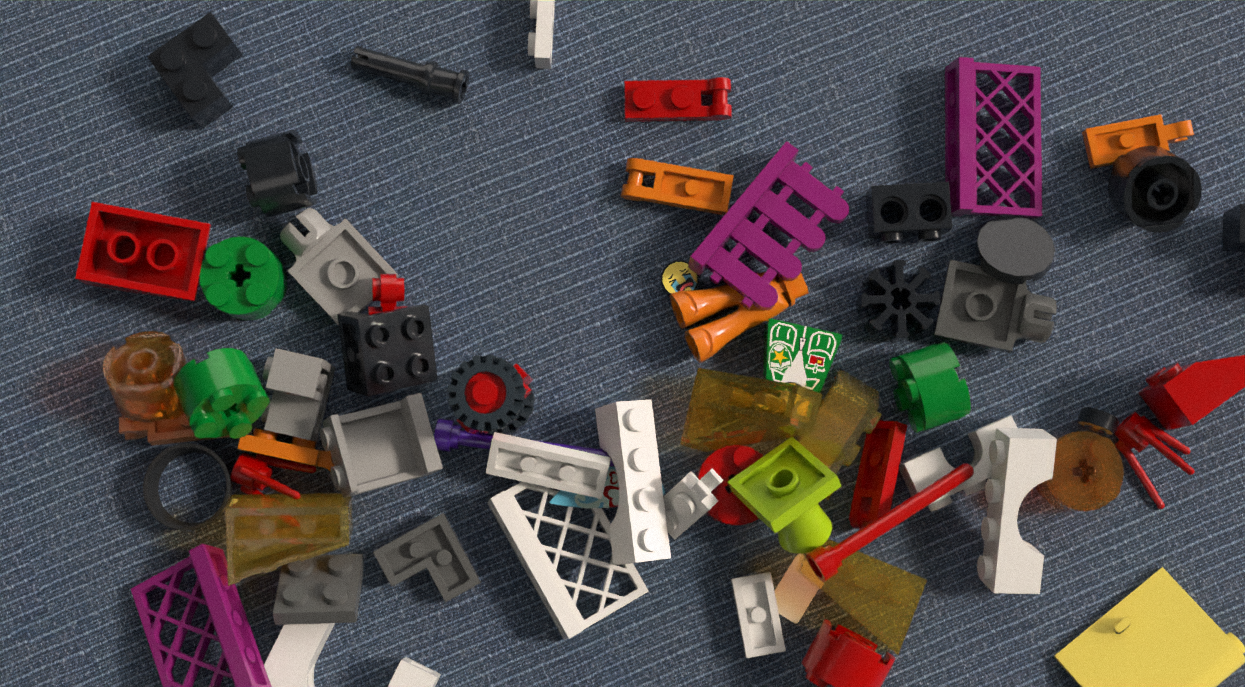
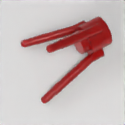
(1138, 433)
(255, 474)

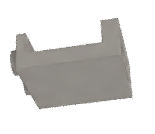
(380, 446)

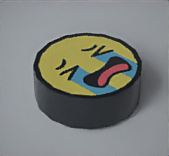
(678, 277)
(1098, 420)

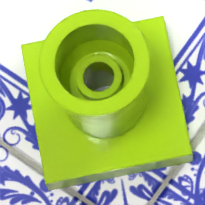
(785, 495)

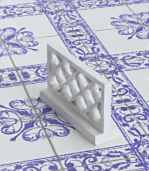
(543, 572)

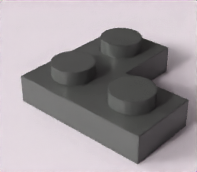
(429, 547)

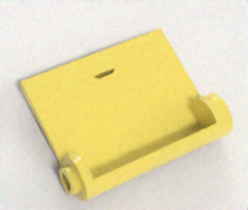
(1164, 646)

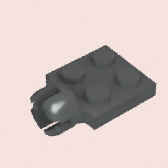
(989, 311)

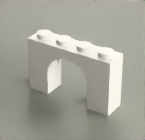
(299, 646)

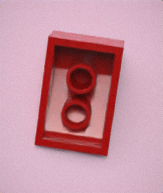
(142, 252)
(1190, 392)

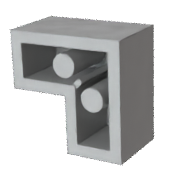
(299, 394)

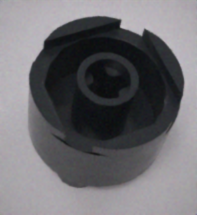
(278, 173)
(1154, 188)

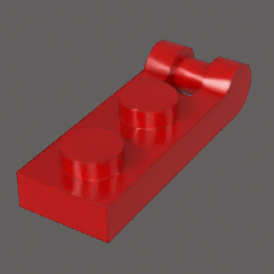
(676, 100)
(877, 473)

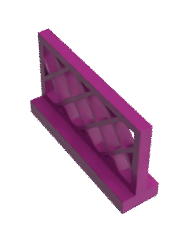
(961, 134)
(225, 617)

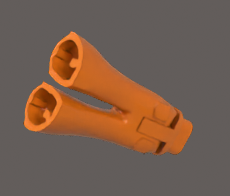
(708, 339)

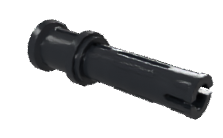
(428, 77)

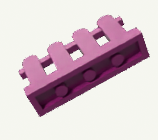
(778, 212)

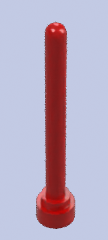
(827, 560)

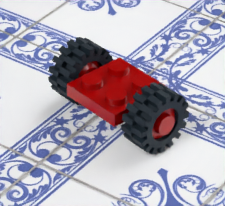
(491, 395)

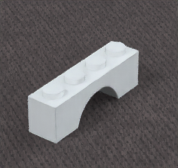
(1019, 463)
(640, 523)

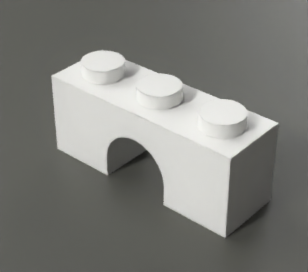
(932, 465)

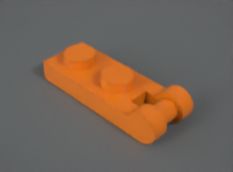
(678, 186)

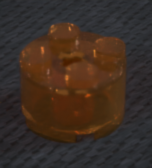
(144, 376)
(1100, 469)

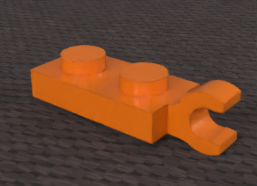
(1110, 141)
(299, 450)

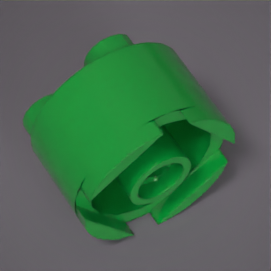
(227, 263)
(930, 387)
(221, 394)

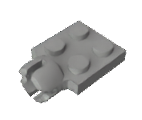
(334, 263)

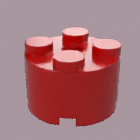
(727, 462)
(845, 659)

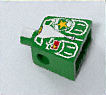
(798, 354)

